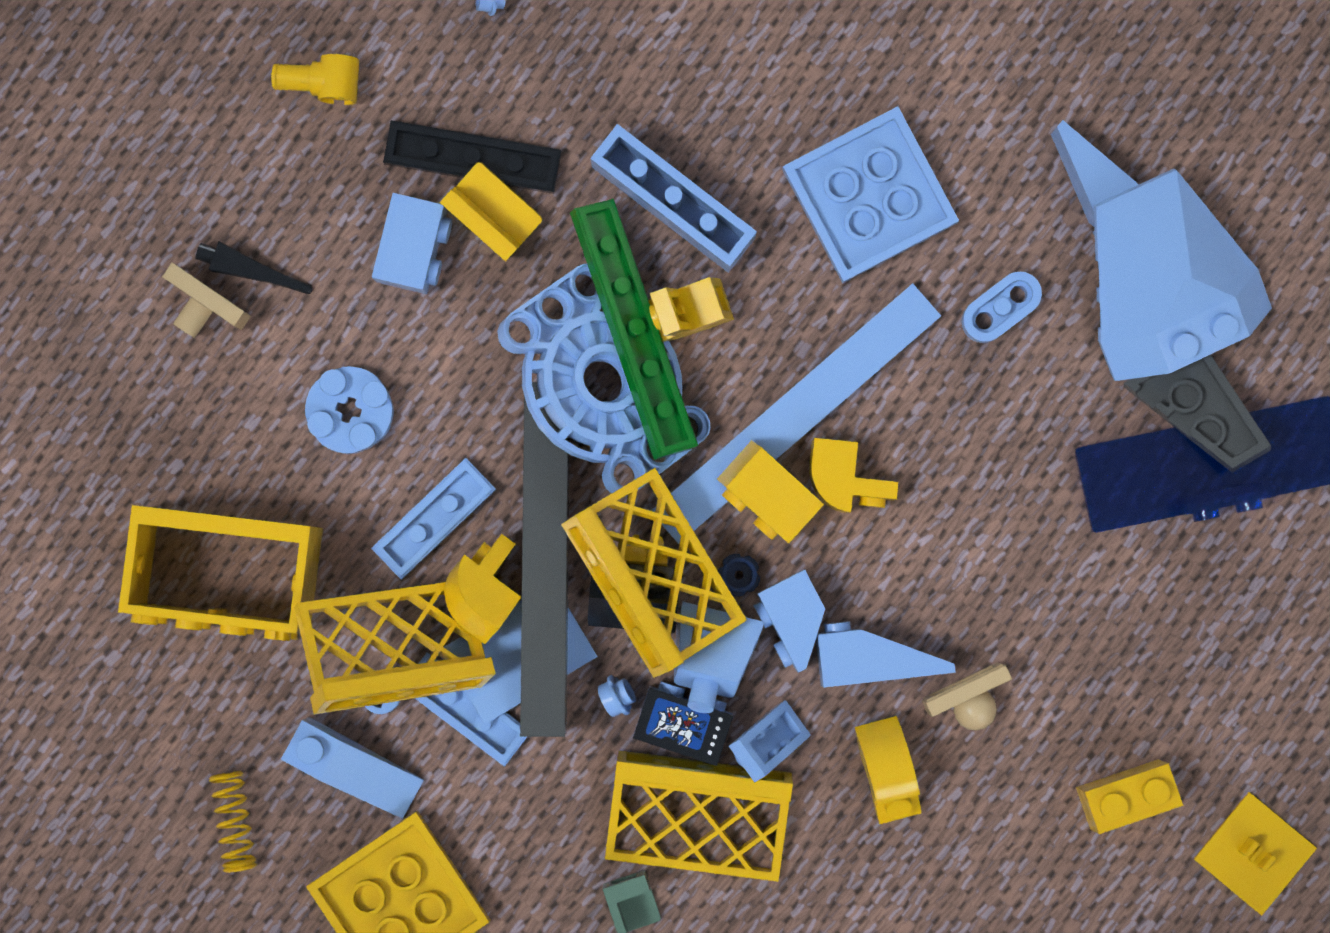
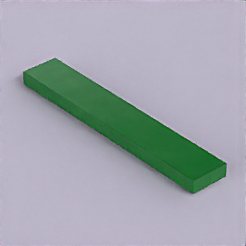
(633, 330)

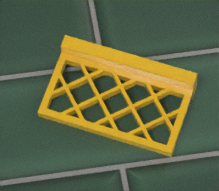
(630, 599)
(391, 683)
(706, 779)

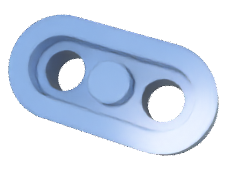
(1000, 307)

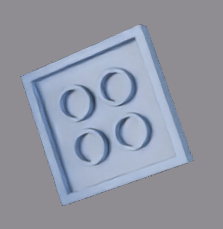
(870, 194)

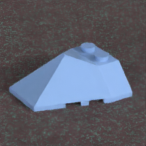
(1169, 280)

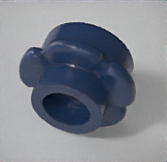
(747, 566)

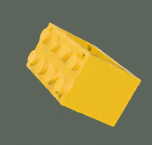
(140, 558)

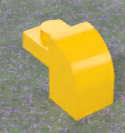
(689, 308)
(834, 479)
(477, 597)
(888, 769)

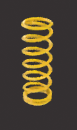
(249, 862)

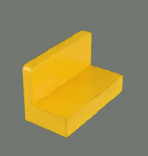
(492, 210)

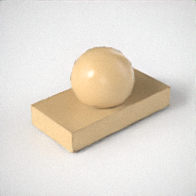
(970, 697)

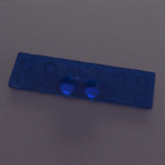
(1171, 476)

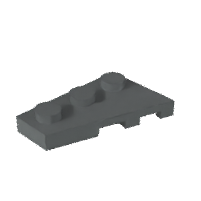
(1205, 410)

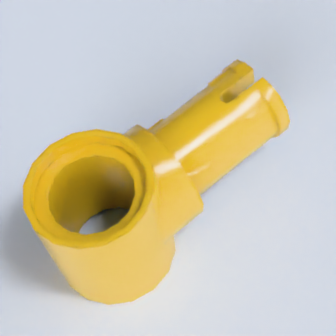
(329, 79)

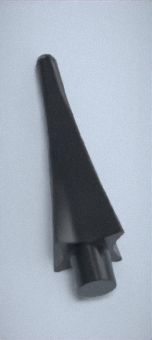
(233, 263)

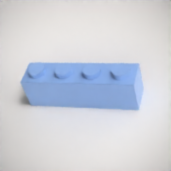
(673, 198)

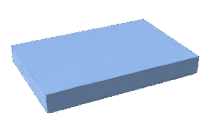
(504, 647)

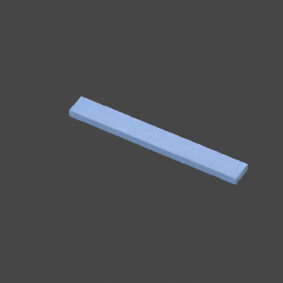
(810, 400)

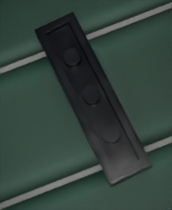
(457, 152)

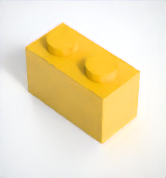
(770, 492)
(1129, 796)

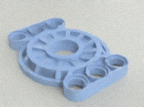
(566, 352)

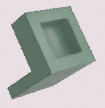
(631, 902)

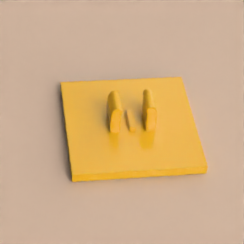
(1255, 853)

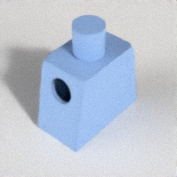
(720, 664)

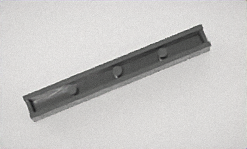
(544, 582)

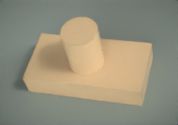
(202, 303)

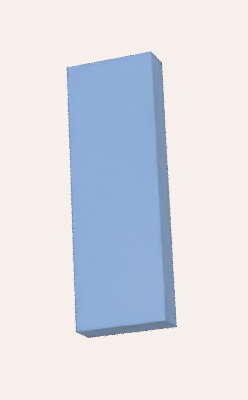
(433, 518)
(497, 738)

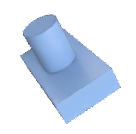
(769, 741)

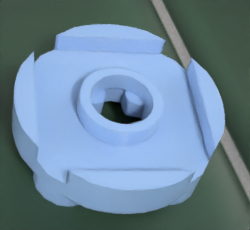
(336, 388)

